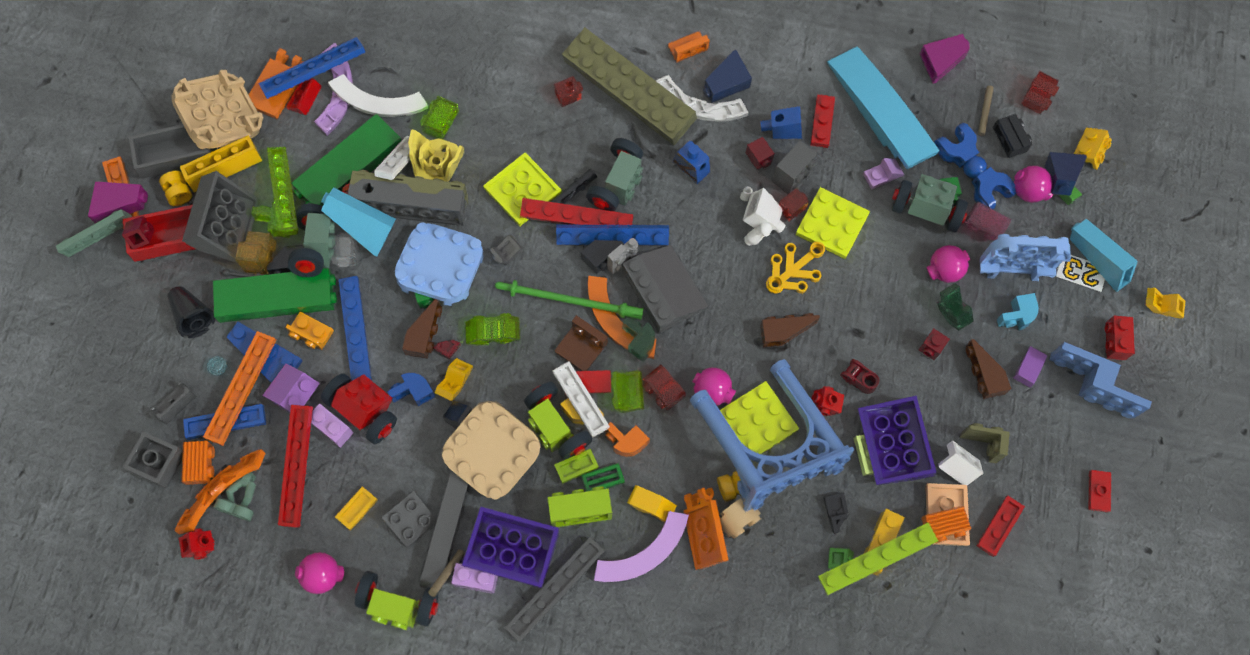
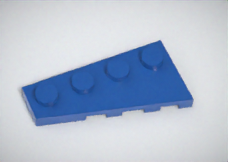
(242, 337)

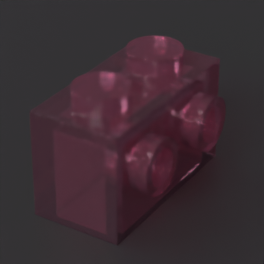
(987, 221)

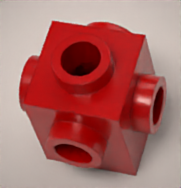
(828, 401)
(196, 544)

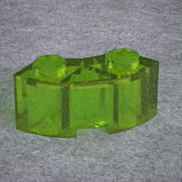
(500, 329)

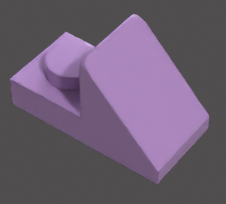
(883, 173)

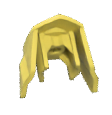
(427, 154)

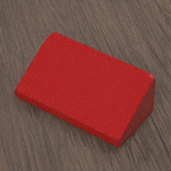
(304, 96)
(596, 380)

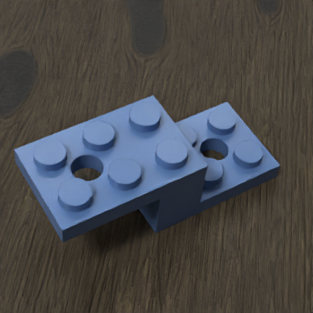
(1099, 380)

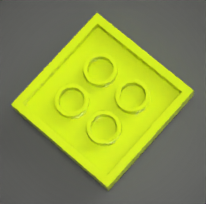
(518, 181)
(832, 222)
(759, 419)

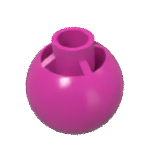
(1033, 184)
(948, 264)
(716, 383)
(319, 573)

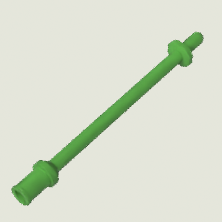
(622, 309)

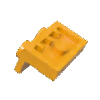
(310, 330)

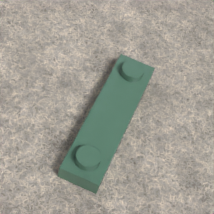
(93, 233)

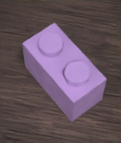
(330, 425)
(473, 579)

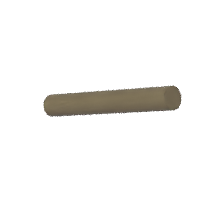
(985, 110)
(446, 573)

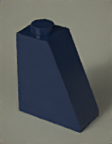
(727, 78)
(1064, 171)

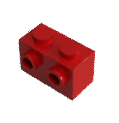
(1119, 337)

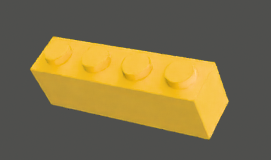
(224, 160)

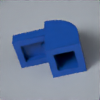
(415, 385)

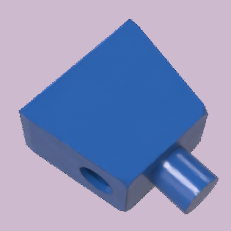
(784, 123)

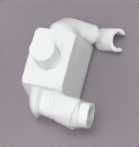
(762, 214)

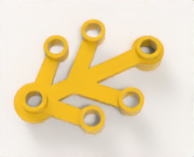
(793, 270)

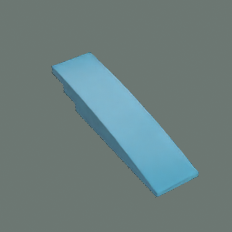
(883, 108)

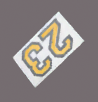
(1081, 272)

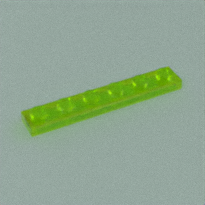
(282, 191)

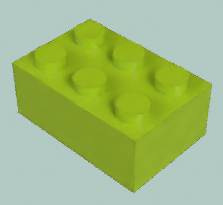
(580, 507)

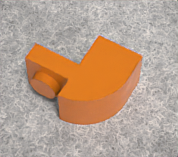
(629, 444)

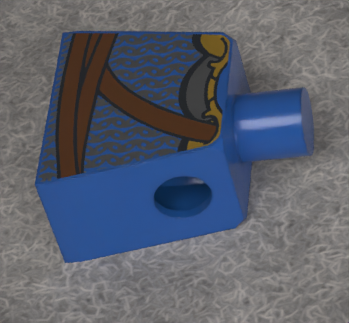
(691, 159)

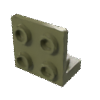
(995, 436)

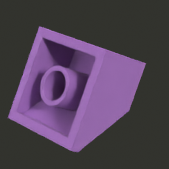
(291, 388)

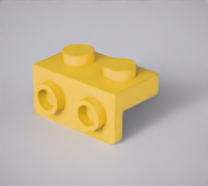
(1094, 145)

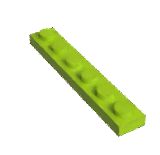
(877, 559)

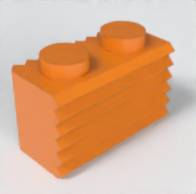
(197, 462)
(948, 523)

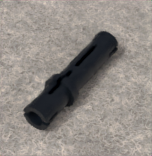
(578, 185)

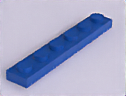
(311, 67)
(588, 233)
(354, 327)

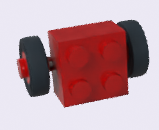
(361, 404)

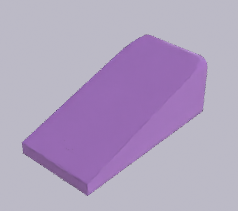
(1030, 367)

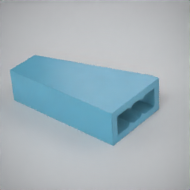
(358, 219)
(1104, 254)

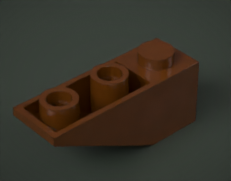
(782, 330)
(419, 336)
(989, 374)

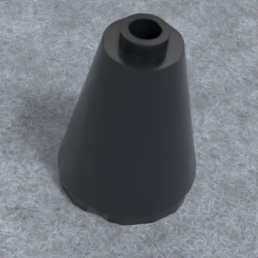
(189, 313)

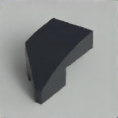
(836, 510)

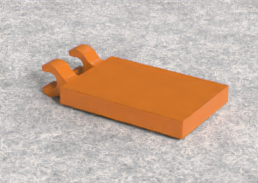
(274, 105)
(704, 529)

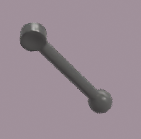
(226, 272)

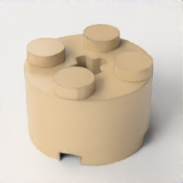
(735, 518)

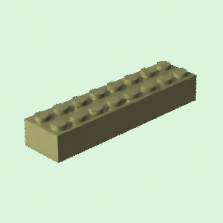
(629, 86)

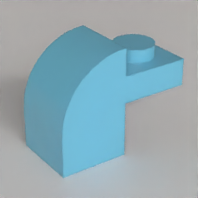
(1024, 312)

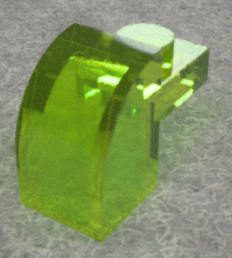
(267, 214)

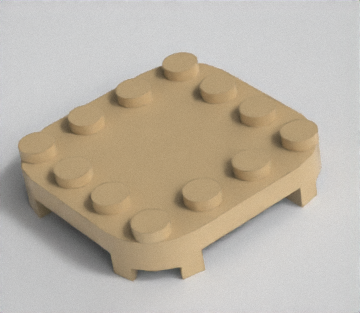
(216, 110)
(491, 449)

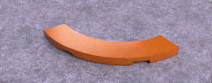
(609, 320)
(215, 487)

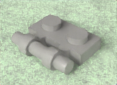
(621, 254)

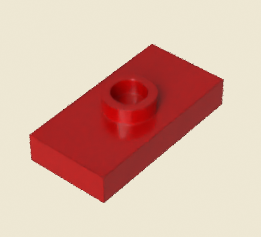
(1099, 491)

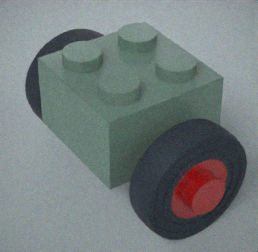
(621, 179)
(931, 201)
(317, 241)

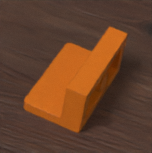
(688, 46)

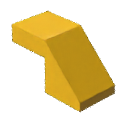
(1169, 305)
(454, 379)
(650, 503)

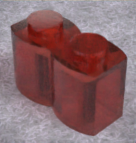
(1040, 92)
(664, 388)

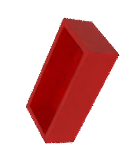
(167, 236)

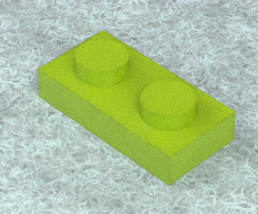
(576, 466)

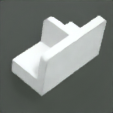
(961, 464)

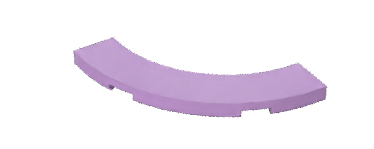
(337, 108)
(649, 557)

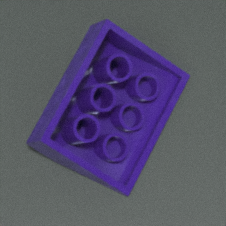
(897, 441)
(511, 547)

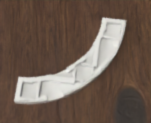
(377, 105)
(707, 111)

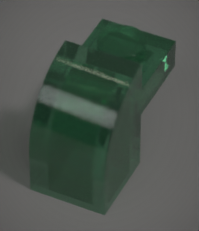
(954, 309)
(644, 338)

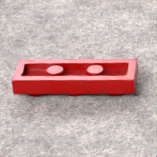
(822, 121)
(1000, 526)

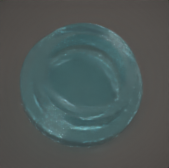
(217, 366)

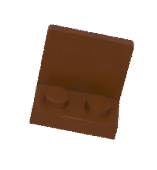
(582, 344)

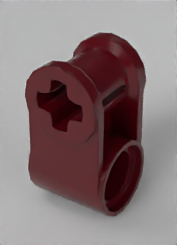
(859, 376)

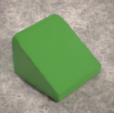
(1068, 199)
(839, 556)

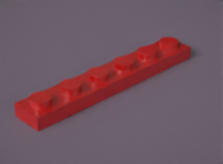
(571, 214)
(295, 466)

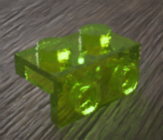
(627, 391)

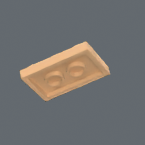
(944, 497)

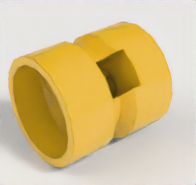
(175, 188)
(728, 486)

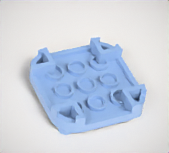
(1025, 255)
(439, 263)

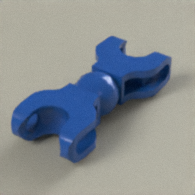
(974, 166)

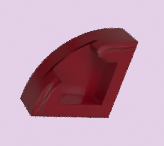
(447, 348)

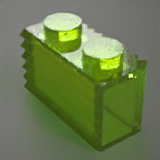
(439, 117)

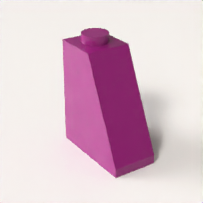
(944, 55)
(116, 196)

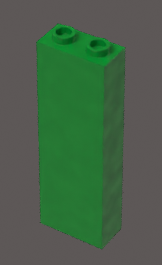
(359, 151)
(272, 296)

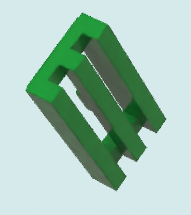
(600, 471)

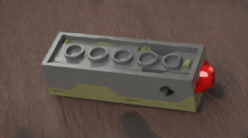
(411, 197)

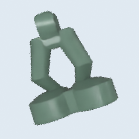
(229, 507)

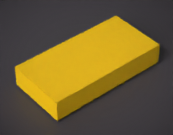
(356, 508)

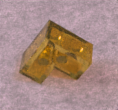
(256, 252)

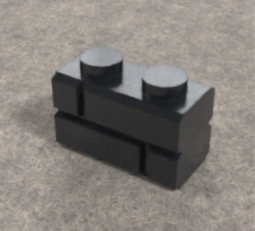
(1012, 135)

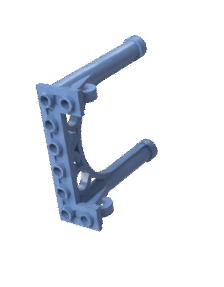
(754, 483)

